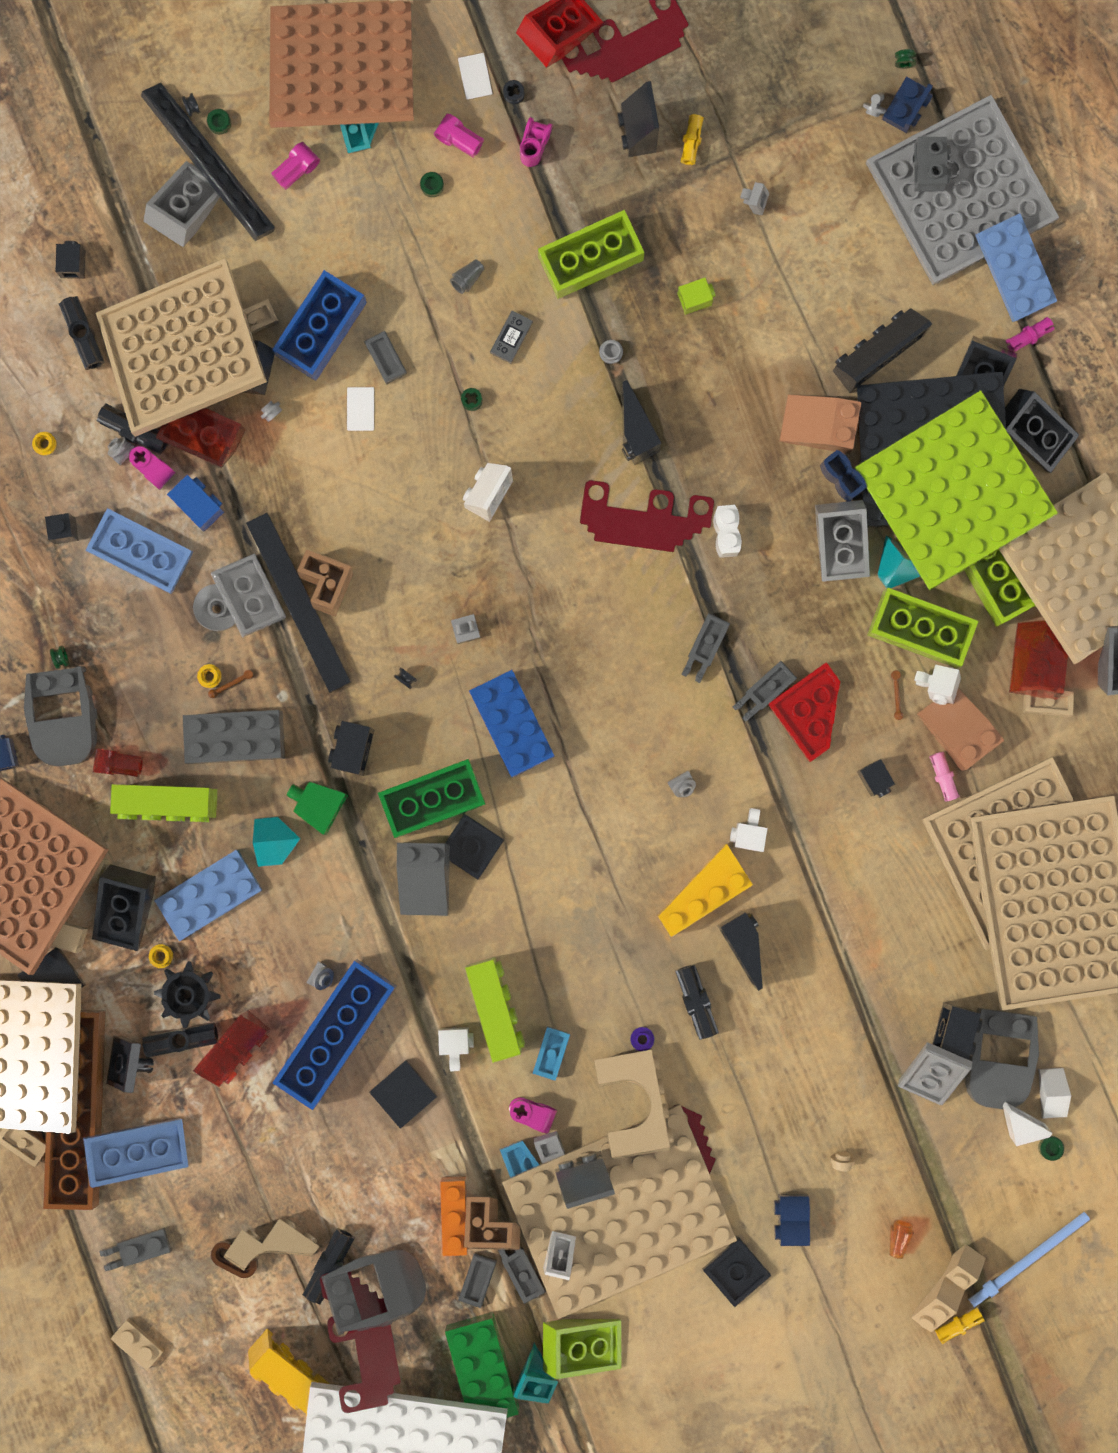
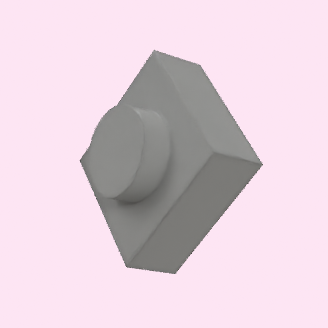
(549, 1146)

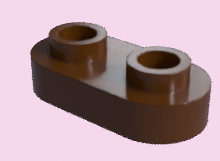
(222, 1262)

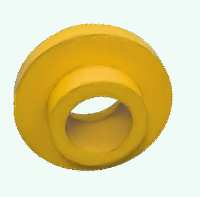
(39, 438)
(201, 676)
(153, 956)

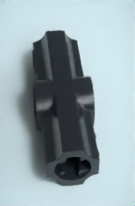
(77, 320)
(117, 421)
(696, 1002)
(165, 1042)
(329, 1261)

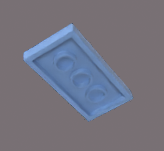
(1016, 267)
(139, 551)
(208, 895)
(135, 1152)

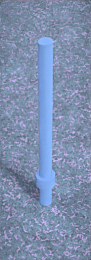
(991, 1287)

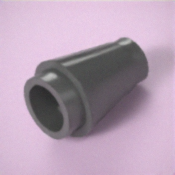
(466, 276)

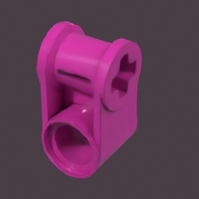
(535, 138)
(153, 468)
(537, 1115)

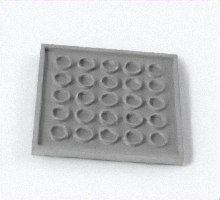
(986, 187)

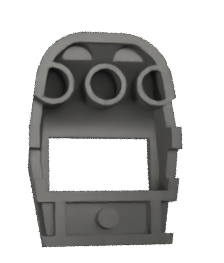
(64, 739)
(996, 1082)
(399, 1281)

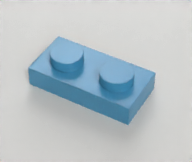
(551, 1053)

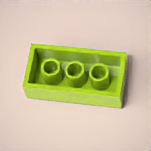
(591, 254)
(999, 588)
(922, 628)
(160, 801)
(493, 1009)

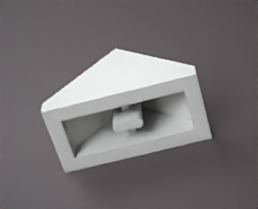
(1054, 1093)
(1024, 1127)
(559, 1255)

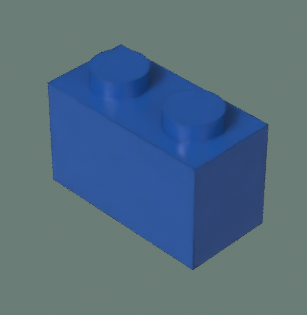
(196, 503)

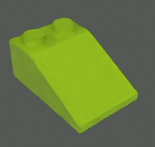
(581, 1346)

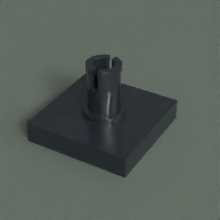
(126, 1063)

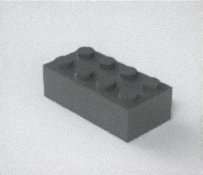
(233, 737)

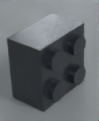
(351, 748)
(957, 1030)

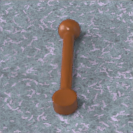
(248, 674)
(895, 675)

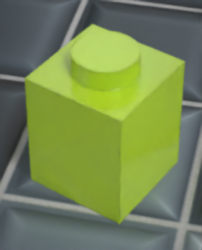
(696, 295)

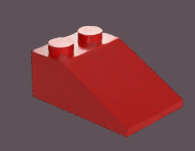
(557, 28)

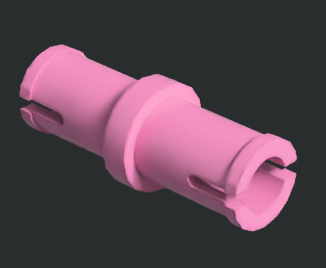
(944, 776)

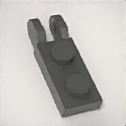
(706, 645)
(767, 689)
(138, 1249)
(522, 1274)

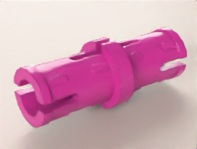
(1030, 334)

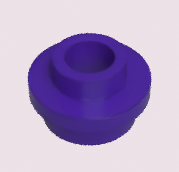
(642, 1031)

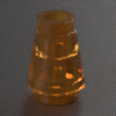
(900, 1237)

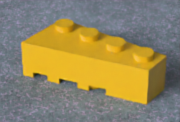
(710, 888)
(281, 1371)

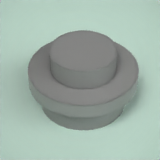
(611, 351)
(270, 411)

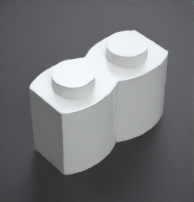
(728, 538)

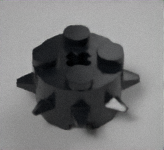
(173, 992)

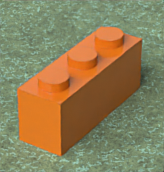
(453, 1215)

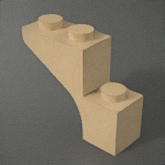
(280, 1240)
(947, 1294)

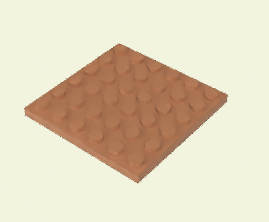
(341, 64)
(41, 875)

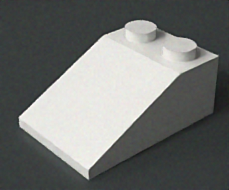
(489, 490)

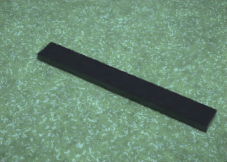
(207, 161)
(298, 602)

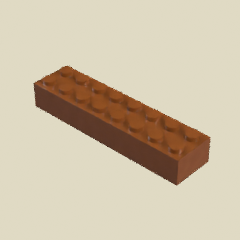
(65, 1157)

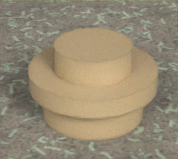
(842, 1161)

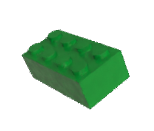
(431, 798)
(481, 1363)

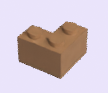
(331, 580)
(484, 1231)

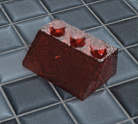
(204, 436)
(1038, 662)
(233, 1049)

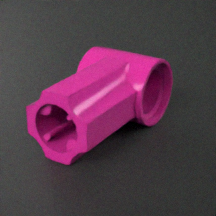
(452, 132)
(300, 161)

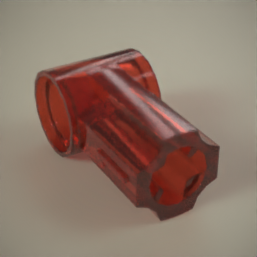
(114, 763)

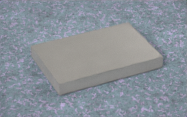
(248, 595)
(935, 1073)

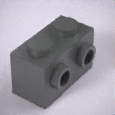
(931, 164)

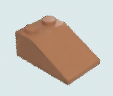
(820, 422)
(961, 730)

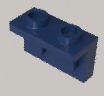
(906, 105)

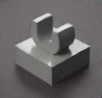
(756, 198)
(465, 629)

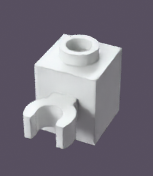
(942, 684)
(749, 835)
(455, 1042)

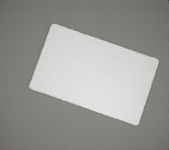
(475, 76)
(360, 408)

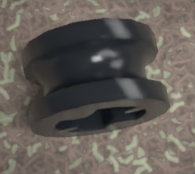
(516, 98)
(191, 104)
(405, 678)

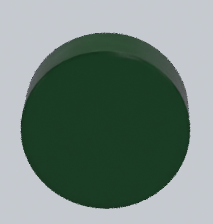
(219, 121)
(432, 184)
(1051, 1148)

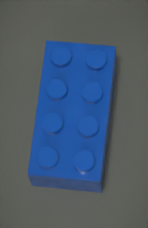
(319, 325)
(512, 723)

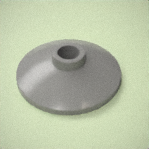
(202, 608)

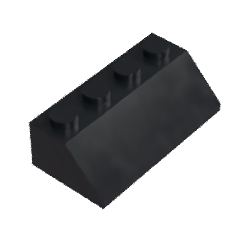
(881, 349)

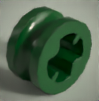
(905, 59)
(471, 407)
(59, 657)

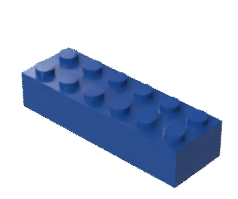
(334, 1034)

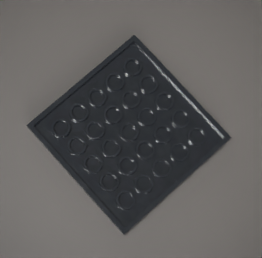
(901, 407)

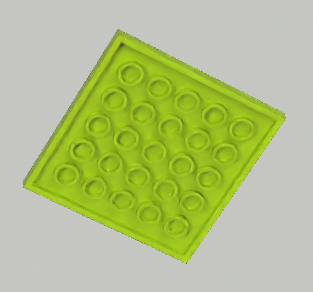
(956, 490)

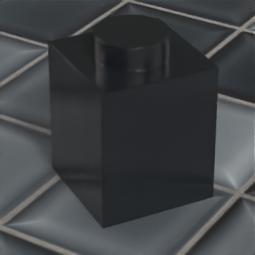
(70, 260)
(61, 528)
(876, 778)

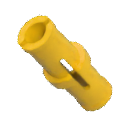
(692, 139)
(959, 1325)

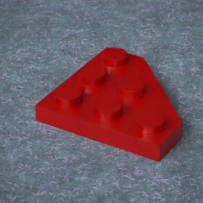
(809, 711)

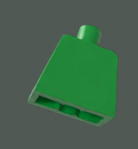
(317, 805)

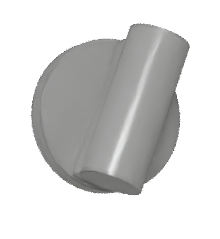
(874, 108)
(119, 449)
(682, 785)
(321, 976)

